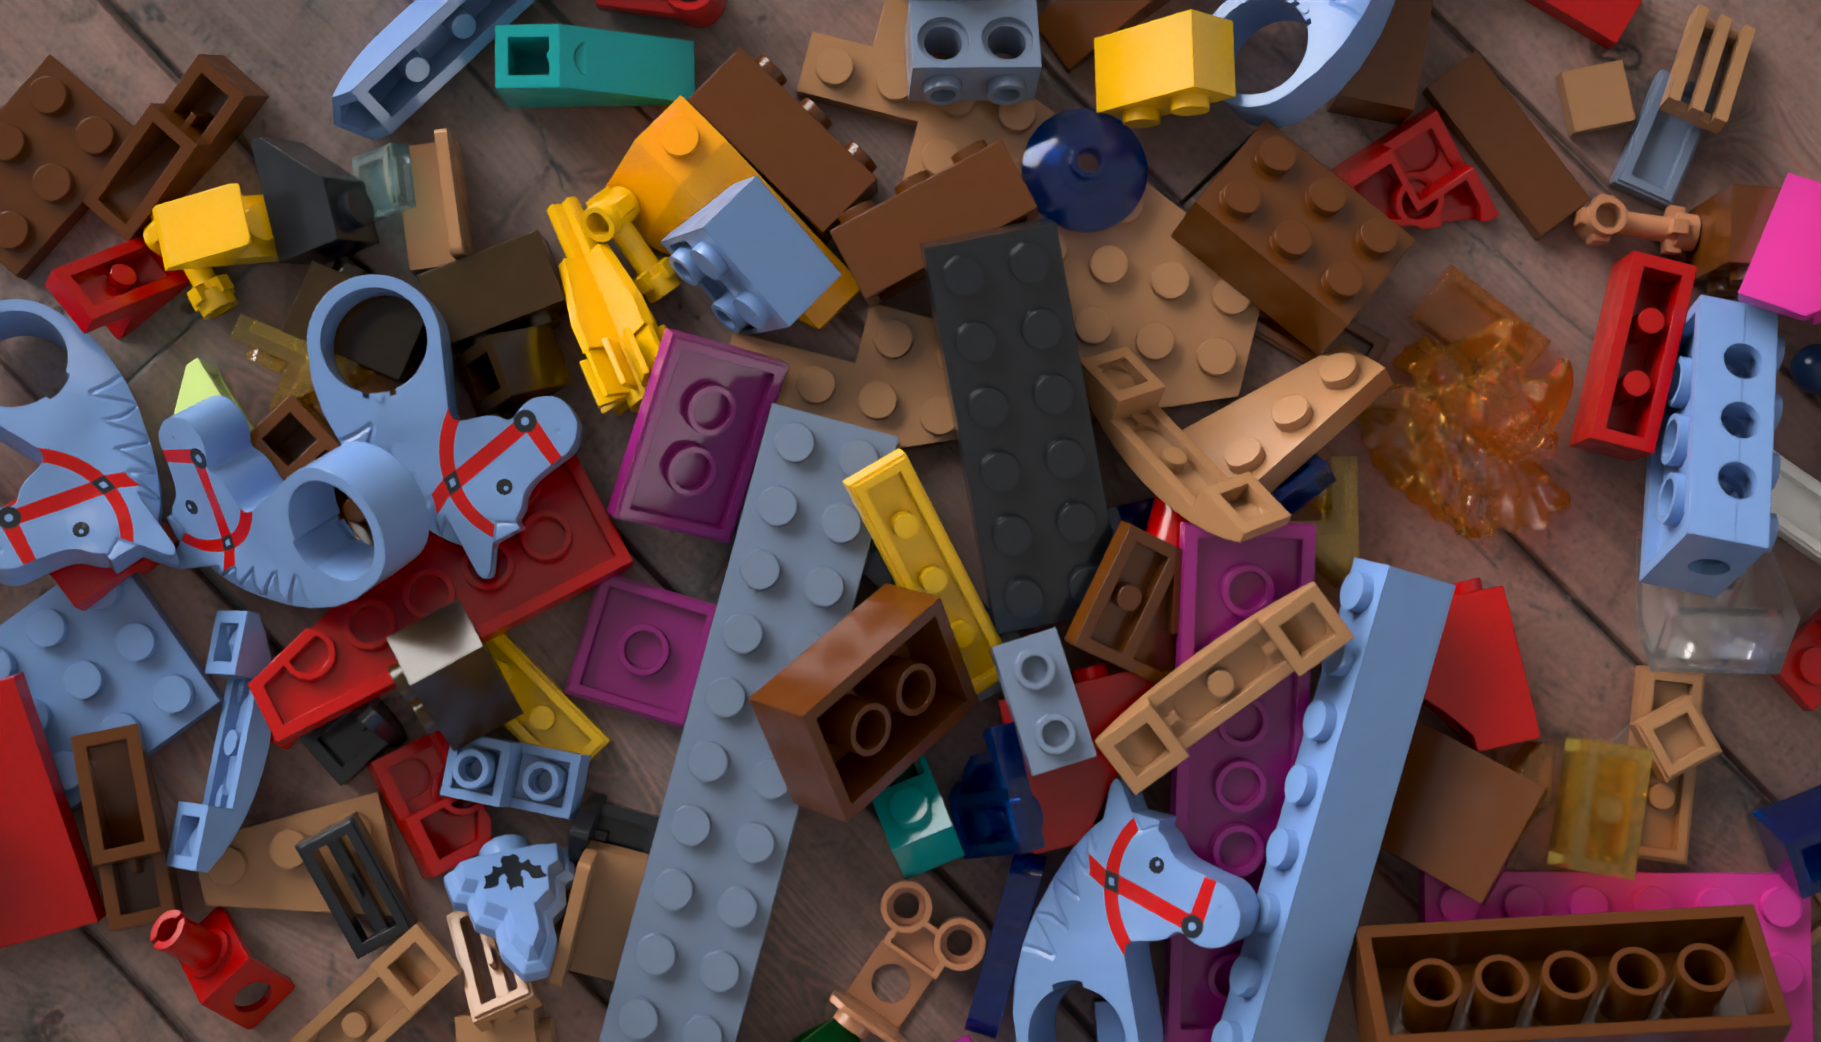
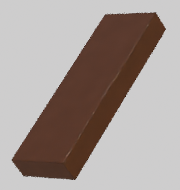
(1505, 145)

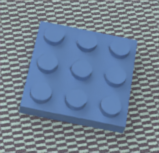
(105, 671)

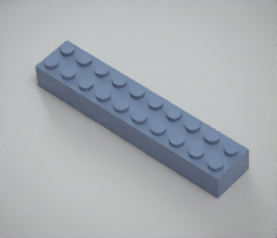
(726, 803)

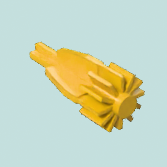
(605, 314)

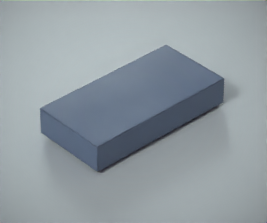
(1657, 149)

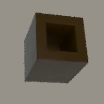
(512, 369)

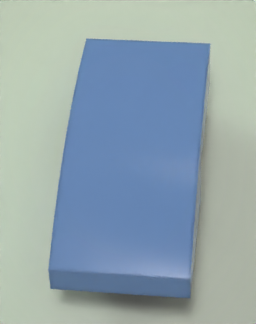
(517, 776)

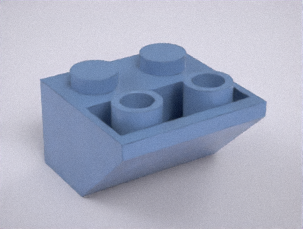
(750, 259)

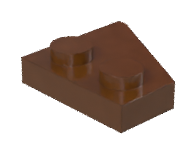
(1133, 605)

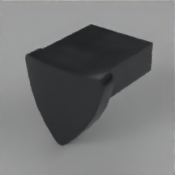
(355, 739)
(611, 825)

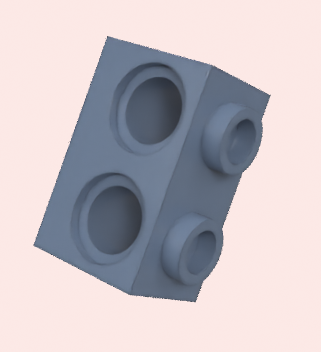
(971, 36)
(1042, 702)

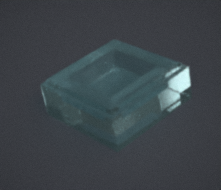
(387, 179)

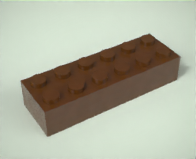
(1570, 979)

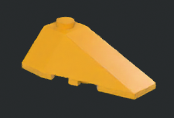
(684, 166)

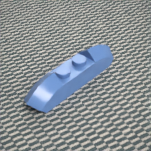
(415, 61)

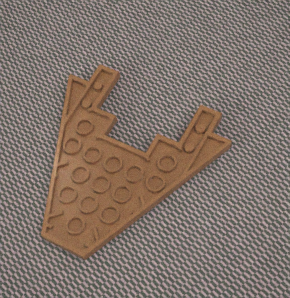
(1122, 282)

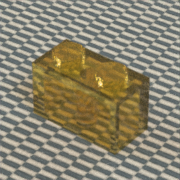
(1600, 807)

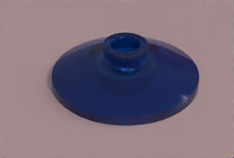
(1078, 197)

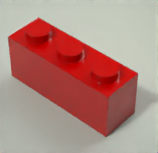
(1633, 356)

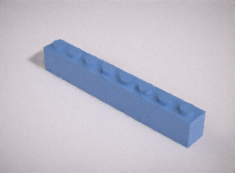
(1336, 807)

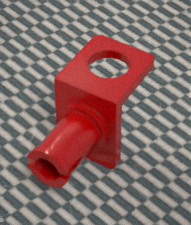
(219, 964)

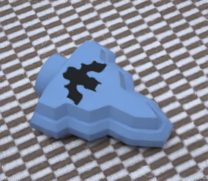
(516, 898)

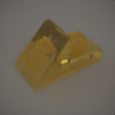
(276, 348)
(1339, 524)

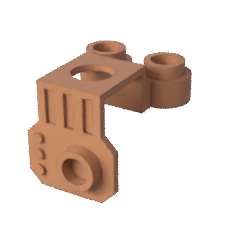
(915, 947)

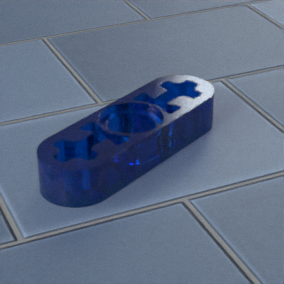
(1005, 944)

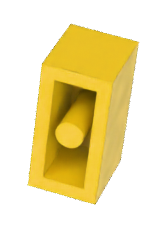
(1165, 68)

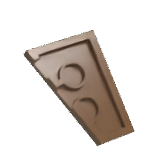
(1290, 417)
(268, 873)

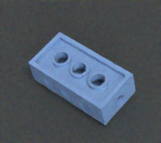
(1714, 451)

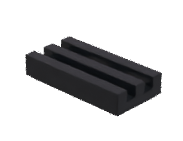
(377, 869)

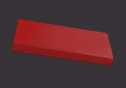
(42, 857)

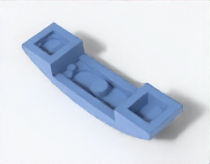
(240, 749)

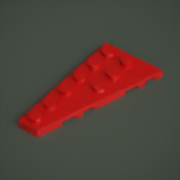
(346, 654)

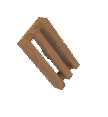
(1720, 35)
(506, 1000)

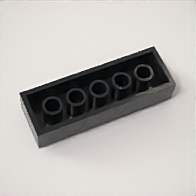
(1020, 418)

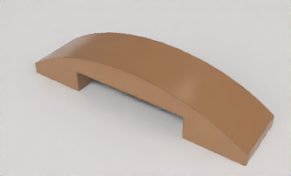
(1166, 460)
(1220, 682)
(387, 993)

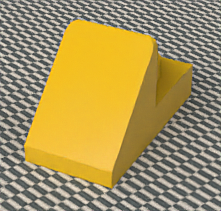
(214, 230)

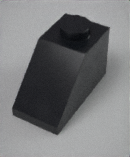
(312, 203)

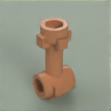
(1608, 217)

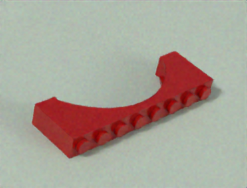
(1472, 688)

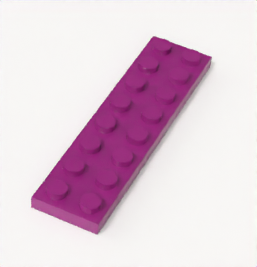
(1235, 775)

